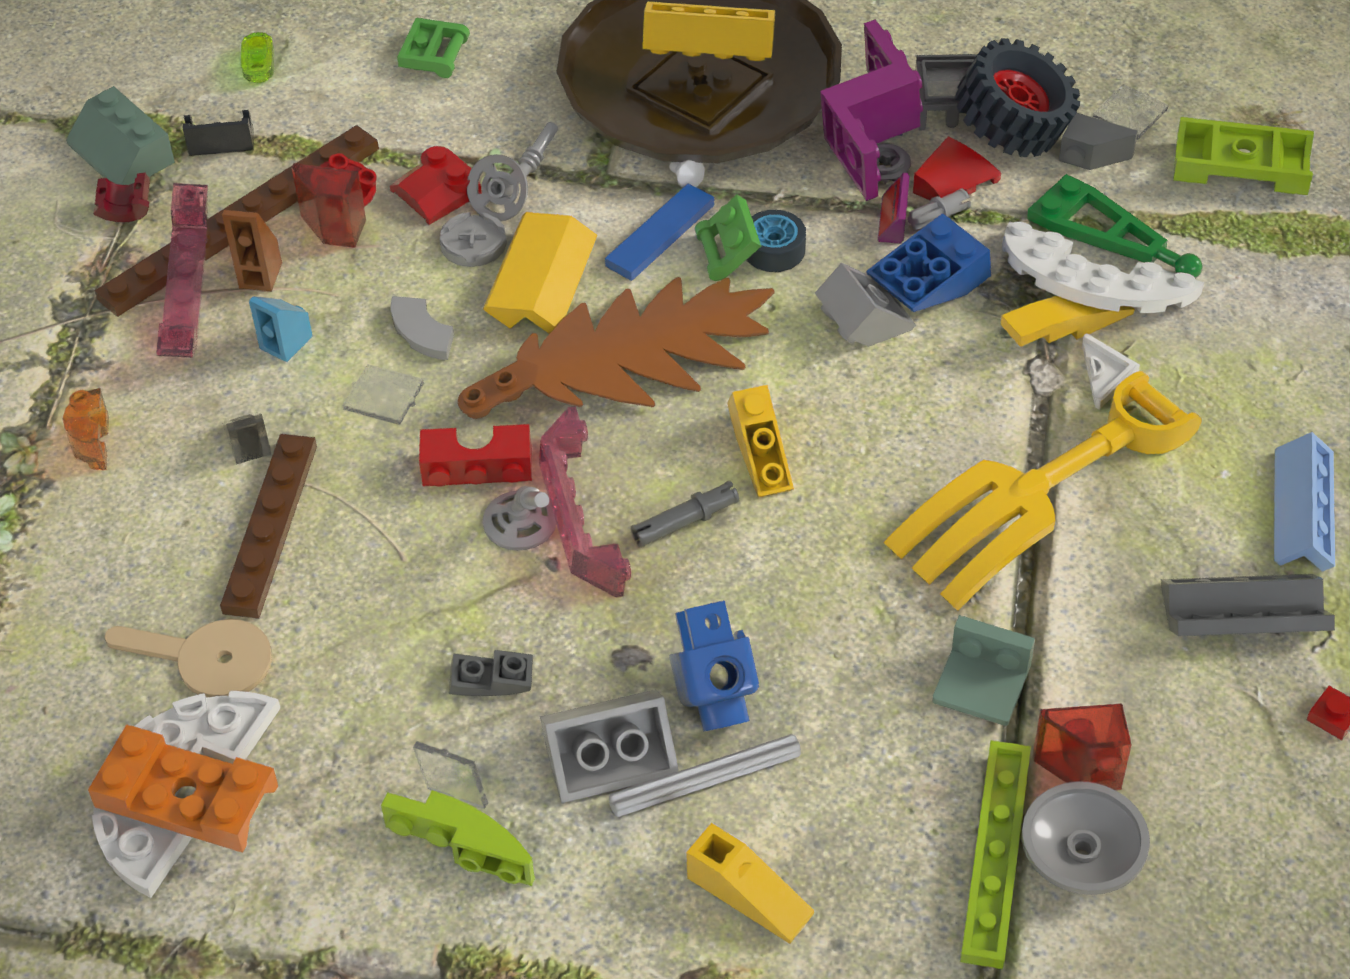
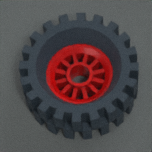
(1017, 97)

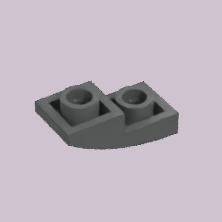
(495, 676)

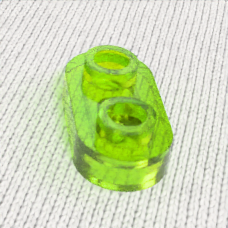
(257, 57)

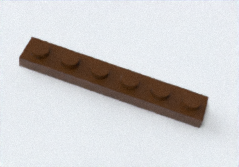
(268, 526)

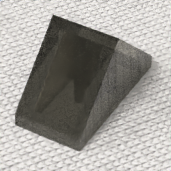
(247, 437)

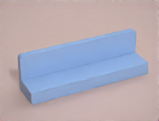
(1304, 502)

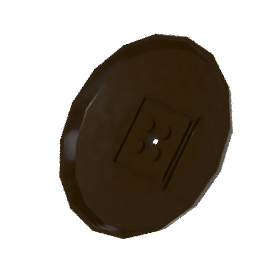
(737, 103)

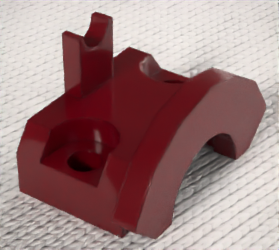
(122, 202)

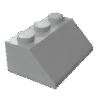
(609, 745)

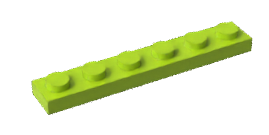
(996, 855)

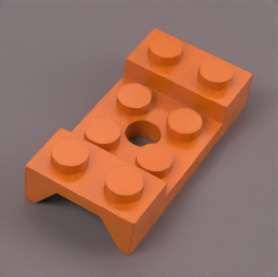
(146, 773)

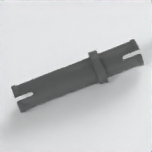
(673, 519)

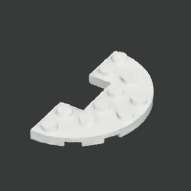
(1100, 286)
(207, 726)

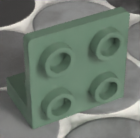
(984, 670)

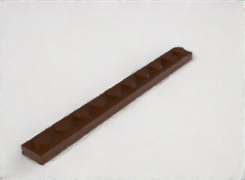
(266, 200)

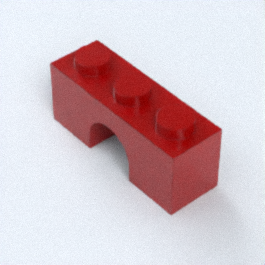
(501, 460)

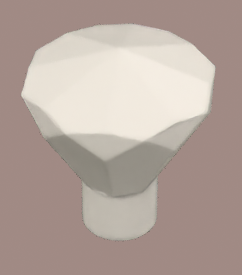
(688, 172)

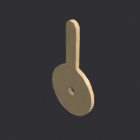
(200, 654)

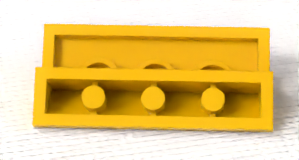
(540, 270)

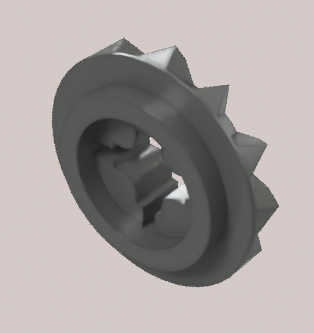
(895, 157)

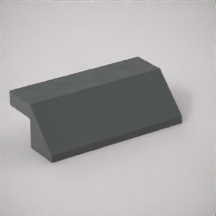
(1246, 605)

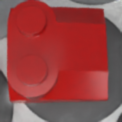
(435, 184)

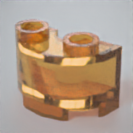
(85, 423)

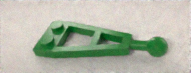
(1071, 194)

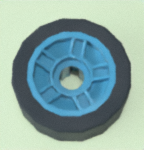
(781, 241)

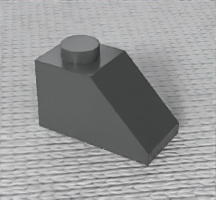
(1096, 143)

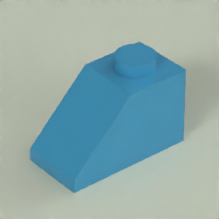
(280, 326)

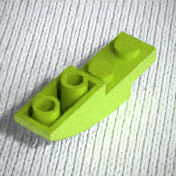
(475, 837)

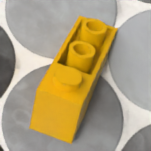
(760, 440)
(746, 883)

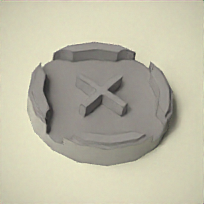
(473, 239)

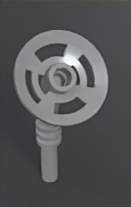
(505, 184)
(520, 519)

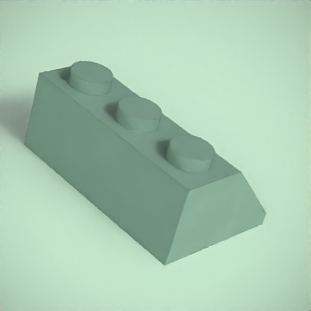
(119, 138)

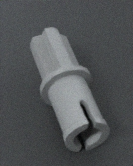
(947, 205)

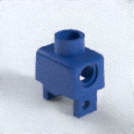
(701, 651)

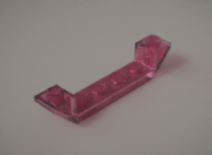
(185, 271)
(598, 564)

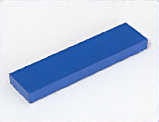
(659, 232)

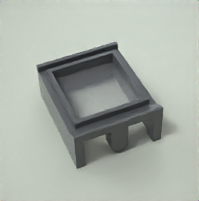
(939, 84)

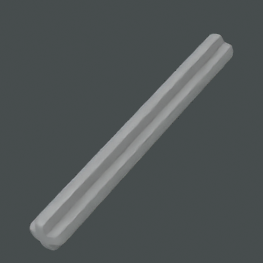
(704, 775)

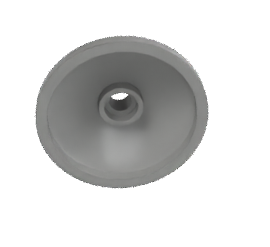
(1090, 820)

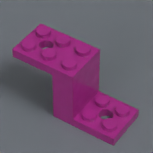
(871, 108)

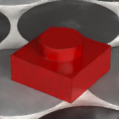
(1332, 713)

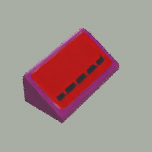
(894, 211)

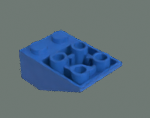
(933, 265)

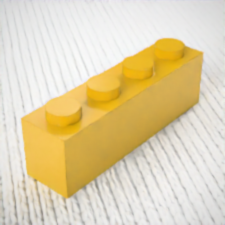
(708, 30)

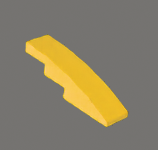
(1057, 318)

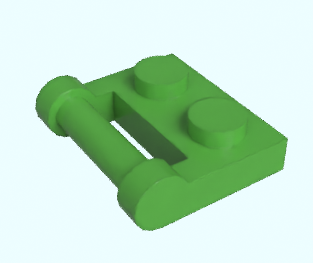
(424, 41)
(737, 235)

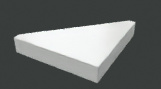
(1105, 369)

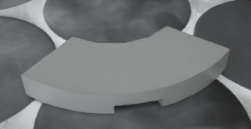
(419, 329)

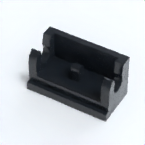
(219, 136)

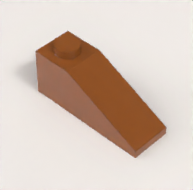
(253, 250)

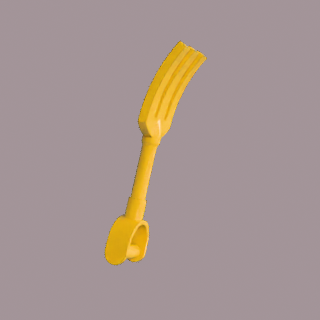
(1027, 493)

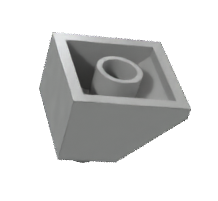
(862, 307)

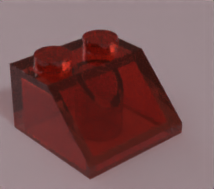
(330, 203)
(1084, 744)

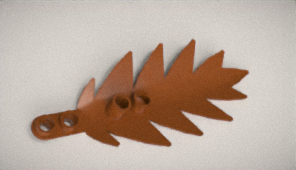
(593, 359)

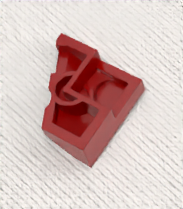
(953, 168)

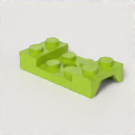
(1274, 155)

